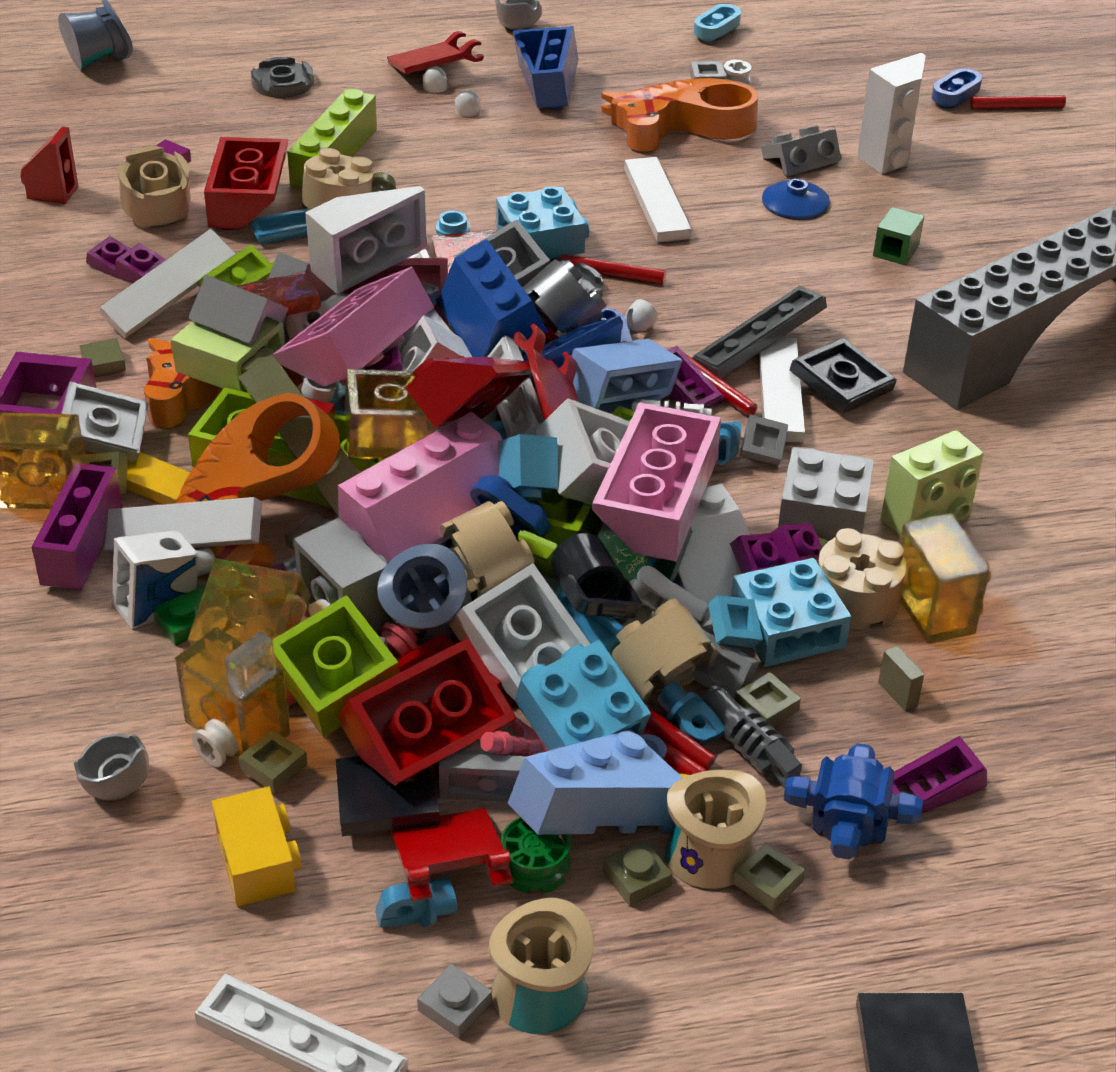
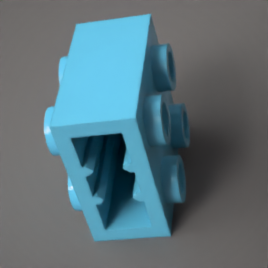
(548, 218)
(795, 611)
(580, 698)

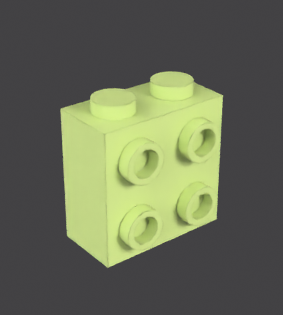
(217, 356)
(932, 481)

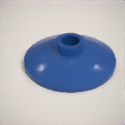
(795, 199)

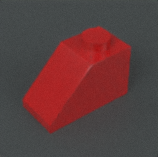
(51, 170)

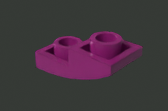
(121, 261)
(782, 546)

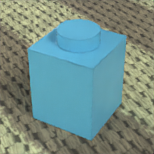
(529, 464)

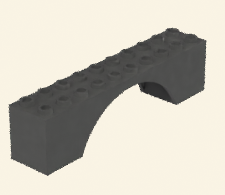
(981, 326)

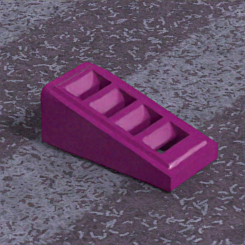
(694, 378)
(953, 753)

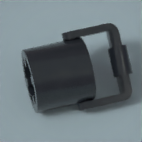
(593, 578)

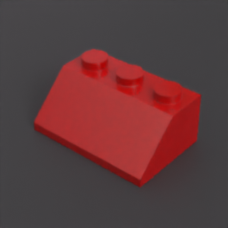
(243, 180)
(465, 385)
(425, 713)

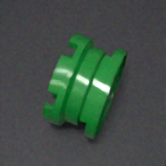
(536, 859)

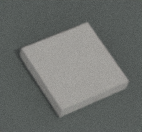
(107, 419)

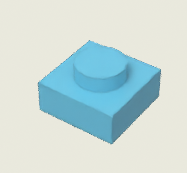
(735, 621)

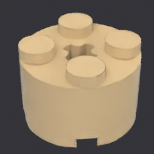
(334, 176)
(154, 187)
(487, 546)
(865, 575)
(663, 650)

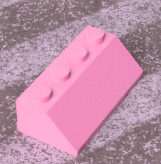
(357, 329)
(658, 479)
(420, 487)

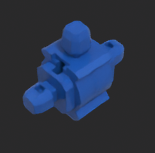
(853, 800)

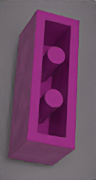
(76, 526)

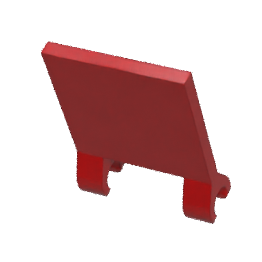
(435, 54)
(551, 382)
(455, 843)

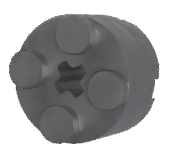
(563, 299)

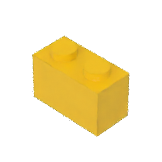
(255, 846)

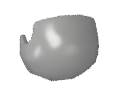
(518, 13)
(113, 766)

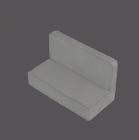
(233, 309)
(478, 775)

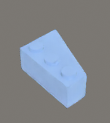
(624, 374)
(594, 785)

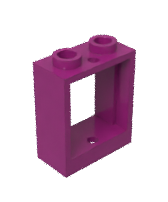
(42, 375)

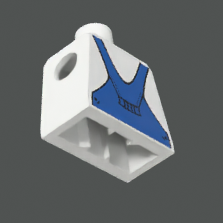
(153, 571)

